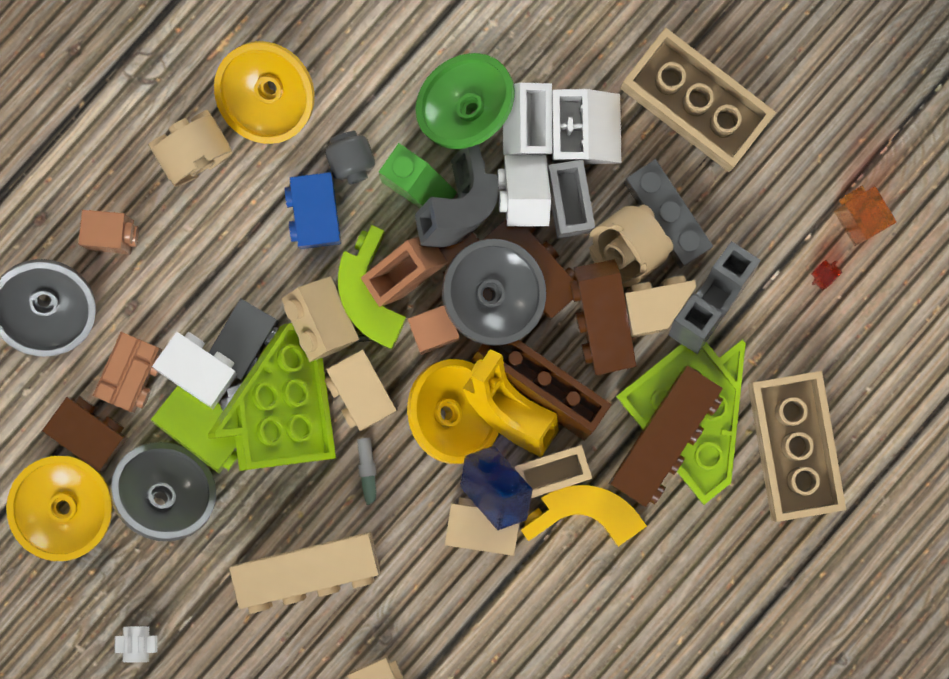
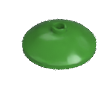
(457, 90)

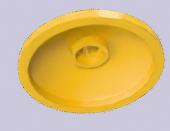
(251, 105)
(462, 429)
(35, 511)

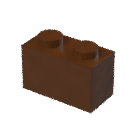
(85, 433)

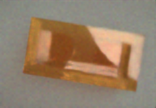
(864, 214)

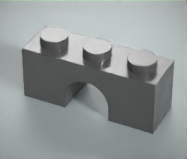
(654, 189)
(715, 298)

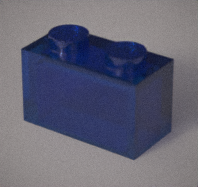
(496, 487)

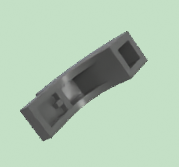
(451, 221)

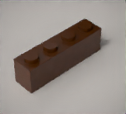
(550, 387)
(666, 435)

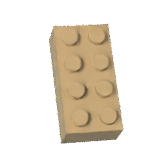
(697, 99)
(796, 446)
(304, 571)

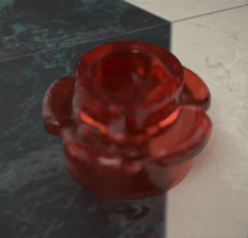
(826, 274)

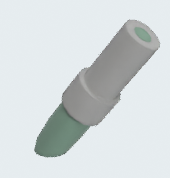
(367, 469)

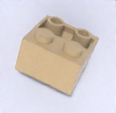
(656, 308)

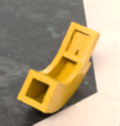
(507, 409)
(604, 506)

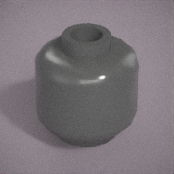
(350, 157)

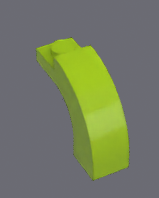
(373, 321)

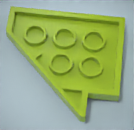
(280, 408)
(710, 460)

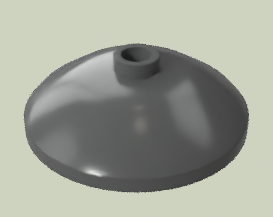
(515, 286)
(41, 325)
(168, 474)

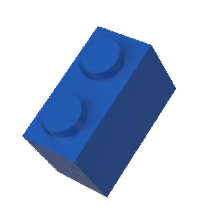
(314, 211)

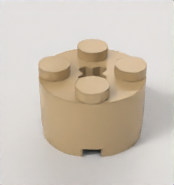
(190, 148)
(634, 242)

